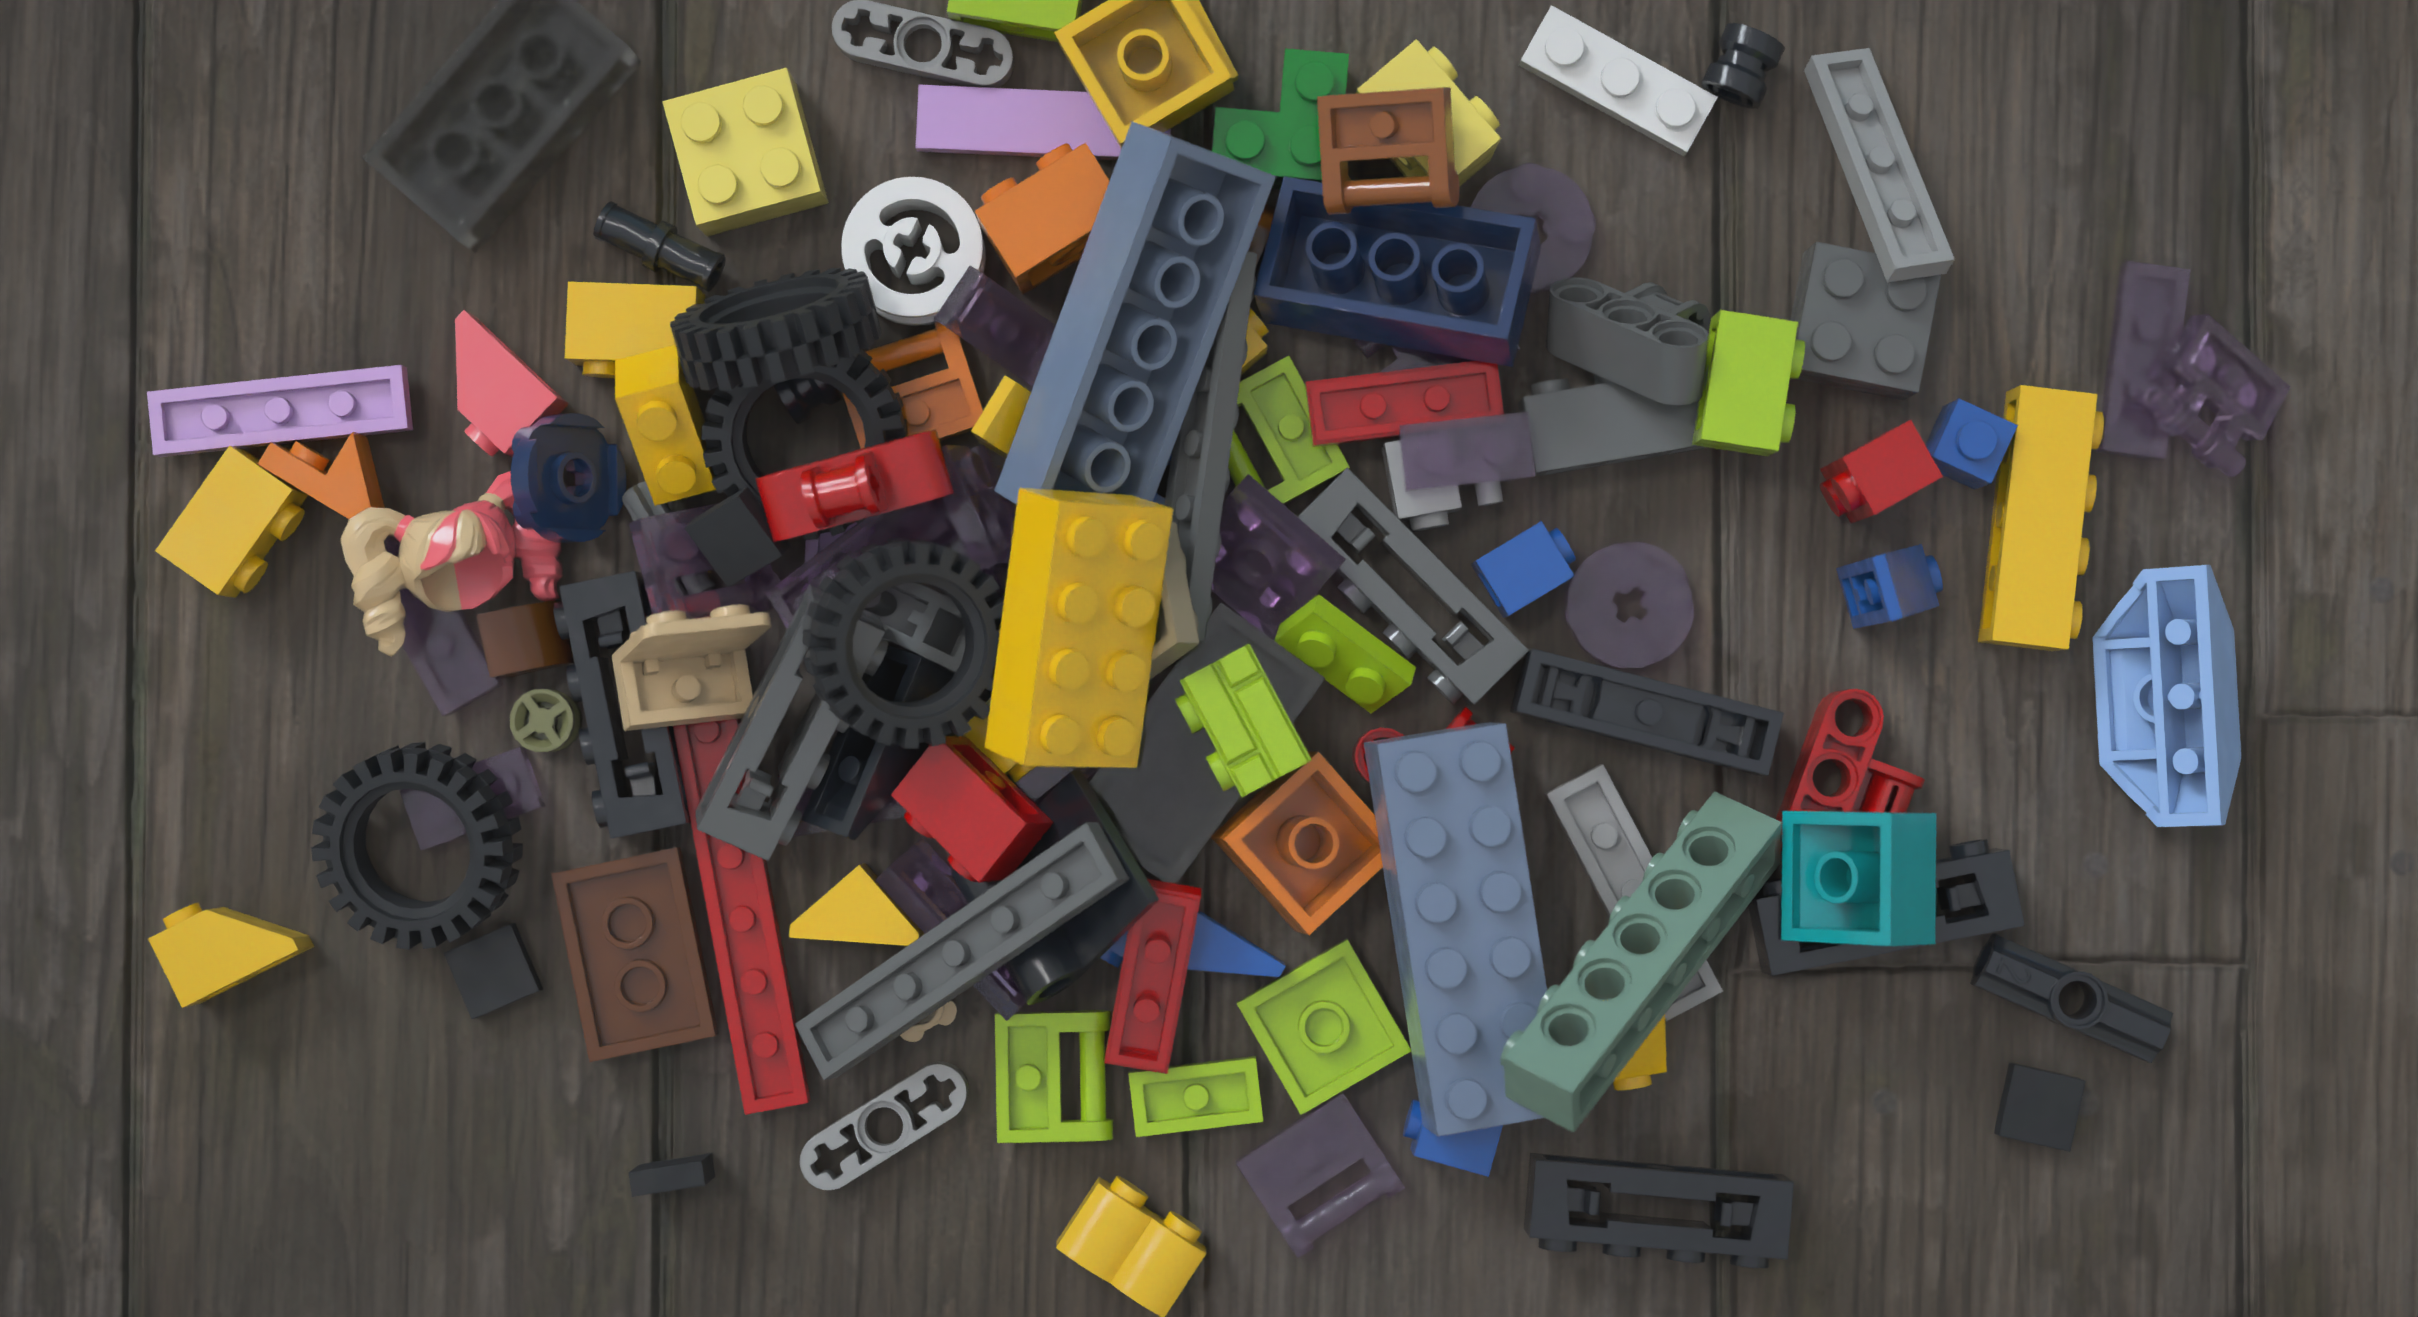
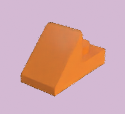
(346, 487)

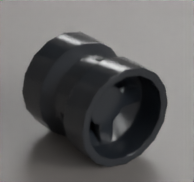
(1740, 71)

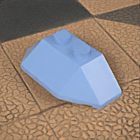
(2170, 697)

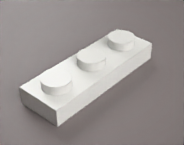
(1617, 81)

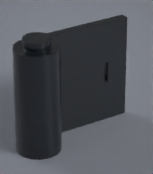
(1078, 943)

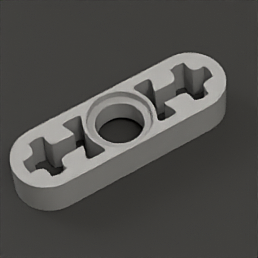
(874, 48)
(835, 1136)

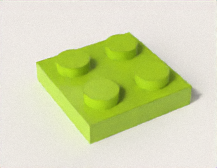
(1323, 1026)

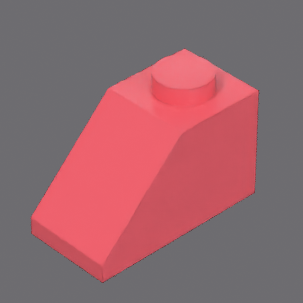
(497, 388)

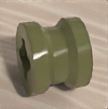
(535, 725)

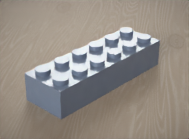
(1137, 320)
(1458, 915)

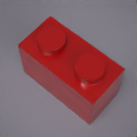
(1878, 473)
(971, 810)

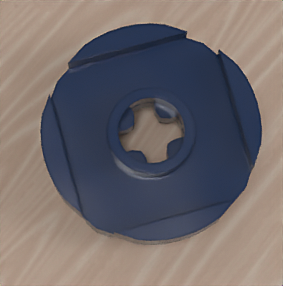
(538, 483)

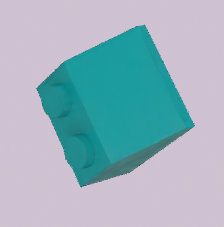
(1859, 877)

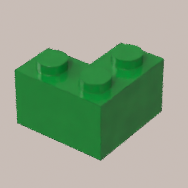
(1289, 139)

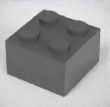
(1858, 325)

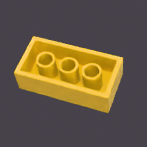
(1078, 628)

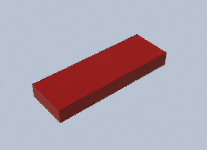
(1380, 402)
(1153, 980)

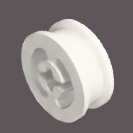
(867, 232)

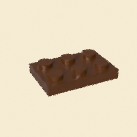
(635, 954)

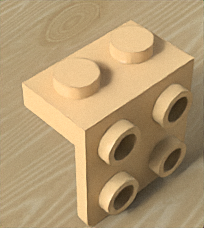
(687, 668)

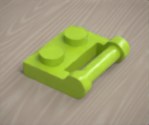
(1279, 413)
(1031, 1077)

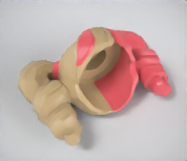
(443, 560)

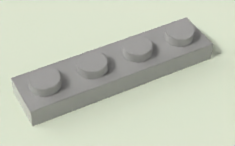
(1879, 165)
(1614, 856)

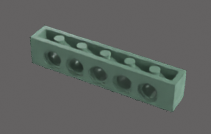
(1640, 961)

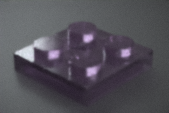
(1268, 558)

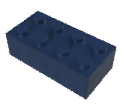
(1400, 274)

